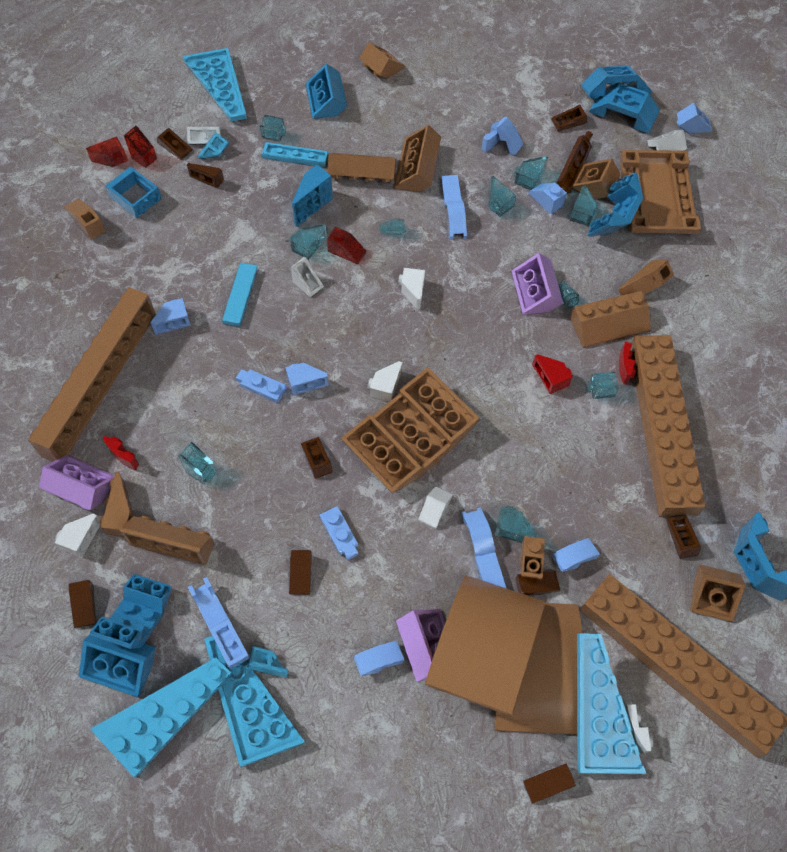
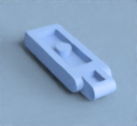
(261, 385)
(340, 532)

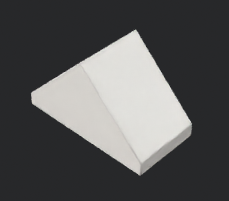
(305, 277)
(435, 507)

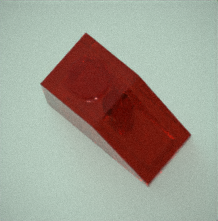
(140, 147)
(107, 153)
(345, 245)

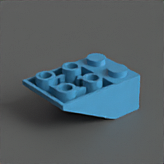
(312, 194)

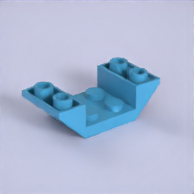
(596, 82)
(630, 102)
(627, 197)
(755, 562)
(137, 613)

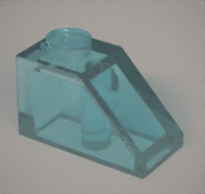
(530, 172)
(500, 197)
(584, 208)
(308, 240)
(197, 464)
(513, 525)

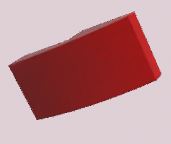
(626, 363)
(120, 453)

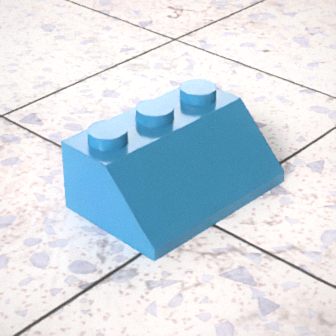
(326, 93)
(116, 665)

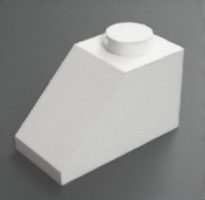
(412, 285)
(385, 382)
(77, 535)

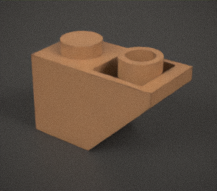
(532, 557)

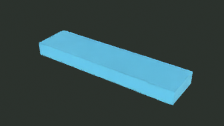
(295, 154)
(240, 294)

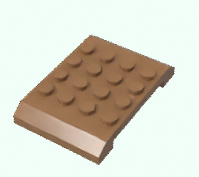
(665, 190)

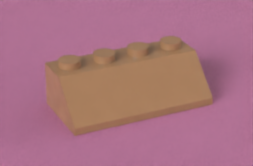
(418, 160)
(362, 166)
(611, 319)
(168, 539)

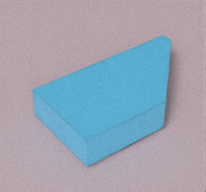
(214, 147)
(265, 661)

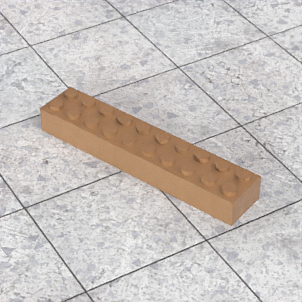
(93, 376)
(666, 427)
(685, 666)

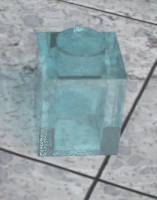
(272, 128)
(603, 385)

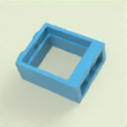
(130, 178)

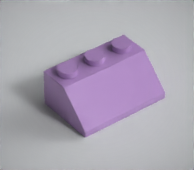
(537, 285)
(76, 482)
(420, 636)

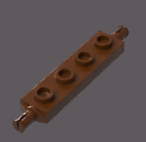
(575, 162)

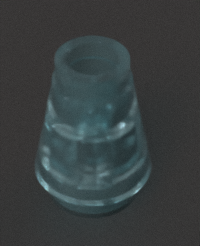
(393, 227)
(569, 295)

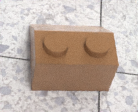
(380, 61)
(597, 177)
(716, 593)

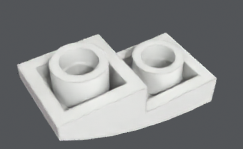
(641, 735)

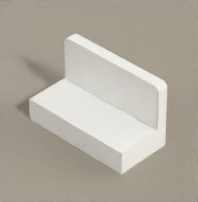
(202, 134)
(670, 141)

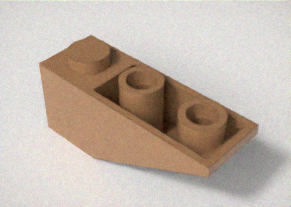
(86, 218)
(648, 278)
(117, 507)

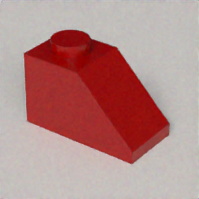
(552, 373)

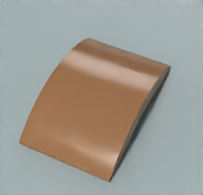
(411, 431)
(486, 645)
(550, 680)

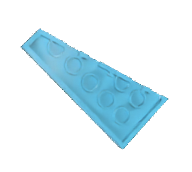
(218, 77)
(252, 714)
(602, 721)
(149, 725)

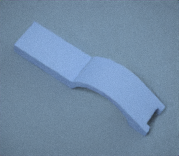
(454, 205)
(483, 547)
(219, 624)

